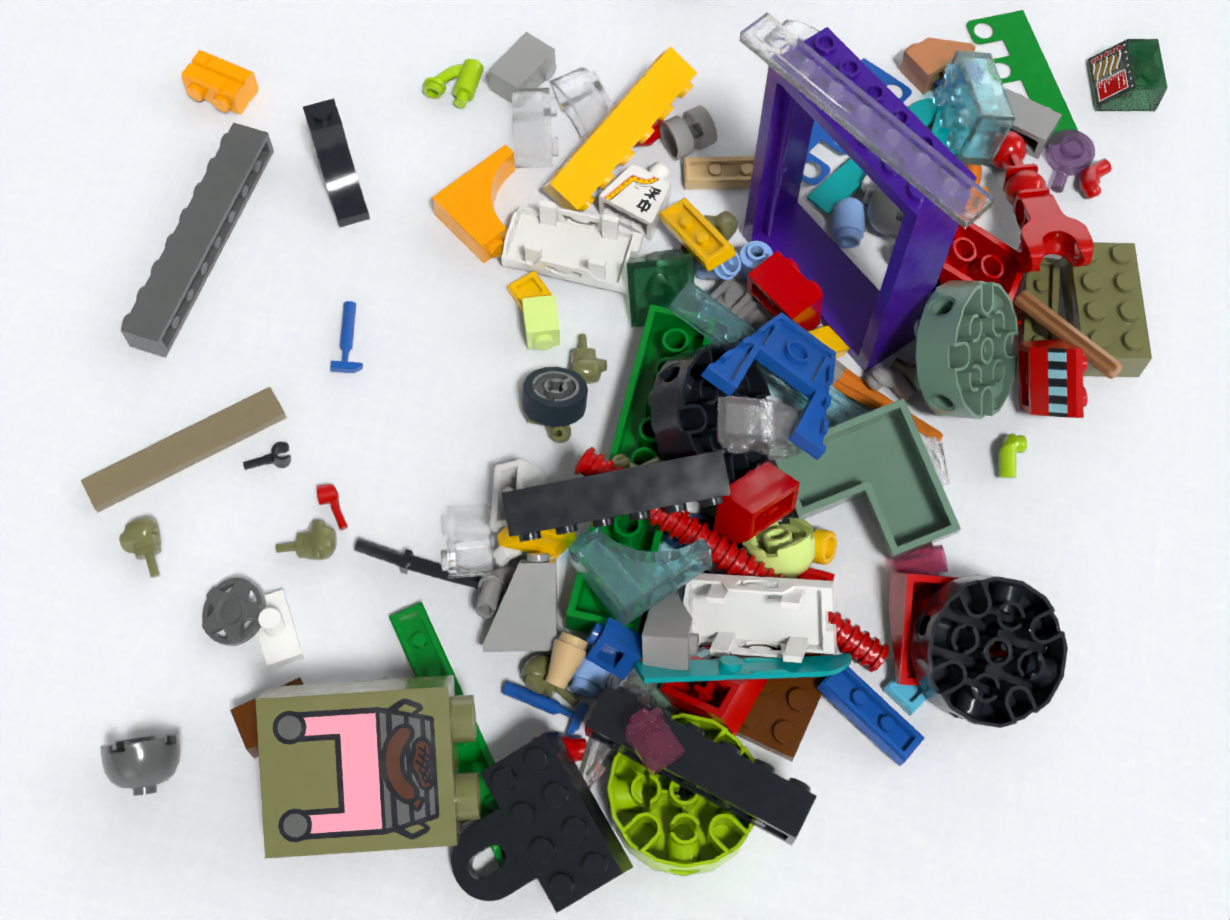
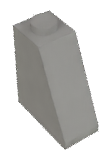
(528, 609)

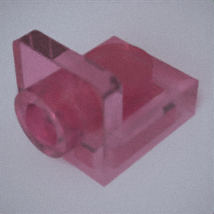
(653, 740)

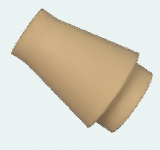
(565, 659)

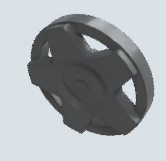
(232, 611)

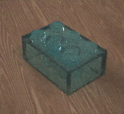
(973, 107)

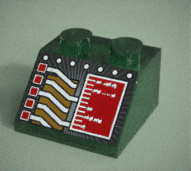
(1128, 76)

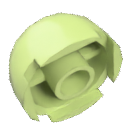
(784, 547)

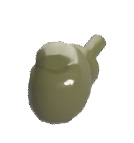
(724, 223)
(586, 363)
(144, 540)
(315, 544)
(534, 676)

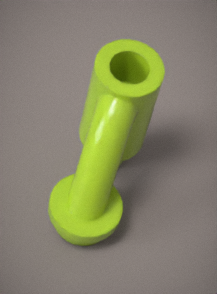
(466, 85)

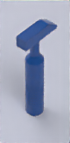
(346, 341)
(546, 704)

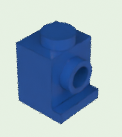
(614, 647)

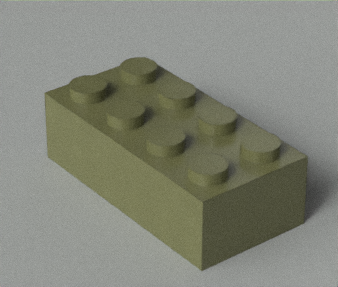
(1109, 305)

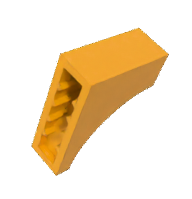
(468, 205)

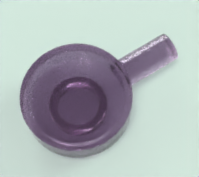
(1068, 155)

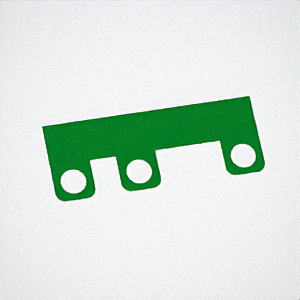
(1025, 62)

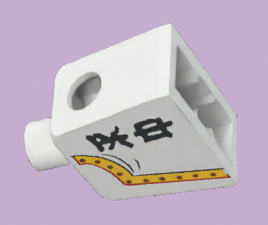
(638, 198)

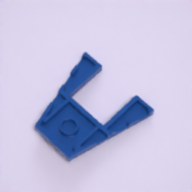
(795, 358)

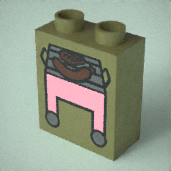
(364, 766)

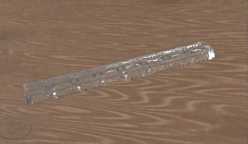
(867, 120)

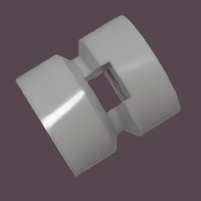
(692, 130)

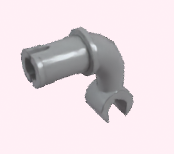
(491, 590)

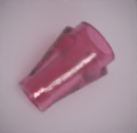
(924, 560)

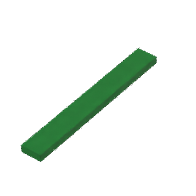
(428, 660)

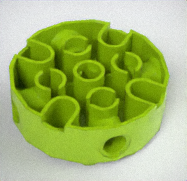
(671, 832)

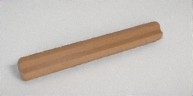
(1068, 333)

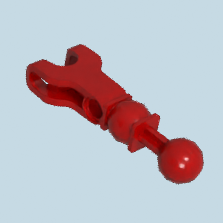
(1037, 213)

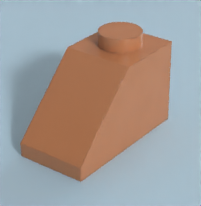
(927, 61)

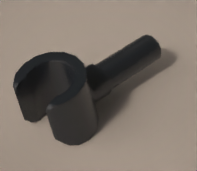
(272, 458)

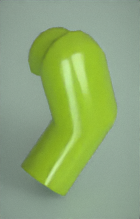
(1007, 454)

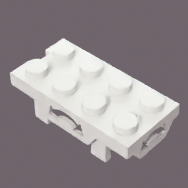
(568, 249)
(762, 612)

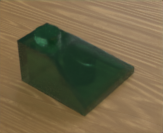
(656, 280)

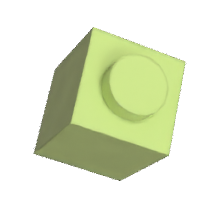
(541, 322)

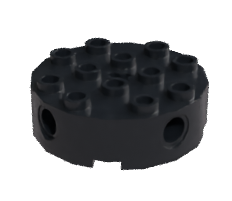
(687, 408)
(994, 684)

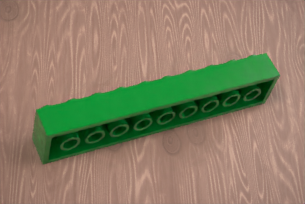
(662, 338)

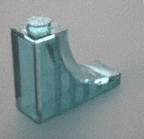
(634, 579)

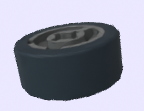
(554, 396)

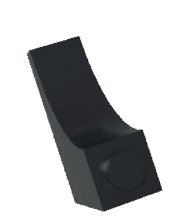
(336, 162)

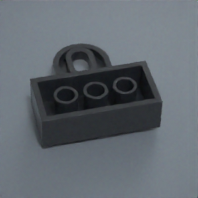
(544, 826)

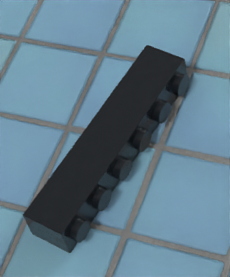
(616, 494)
(710, 768)

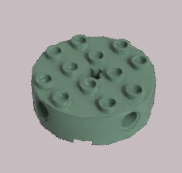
(966, 349)

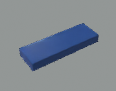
(871, 714)

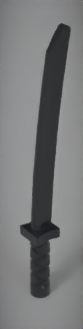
(407, 561)

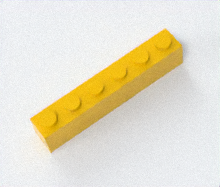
(620, 130)

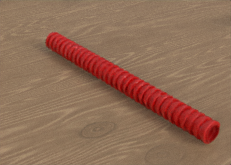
(736, 562)

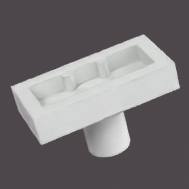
(278, 632)

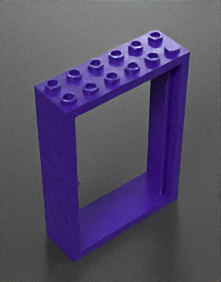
(866, 319)

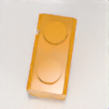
(219, 82)

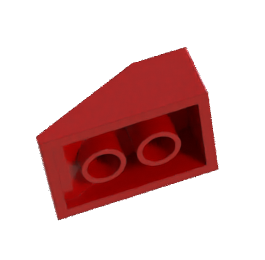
(981, 257)
(906, 599)

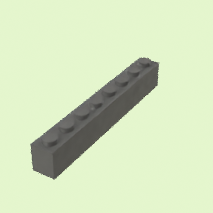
(197, 240)

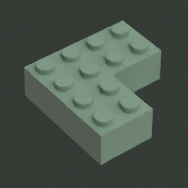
(889, 466)

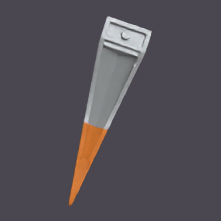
(739, 300)

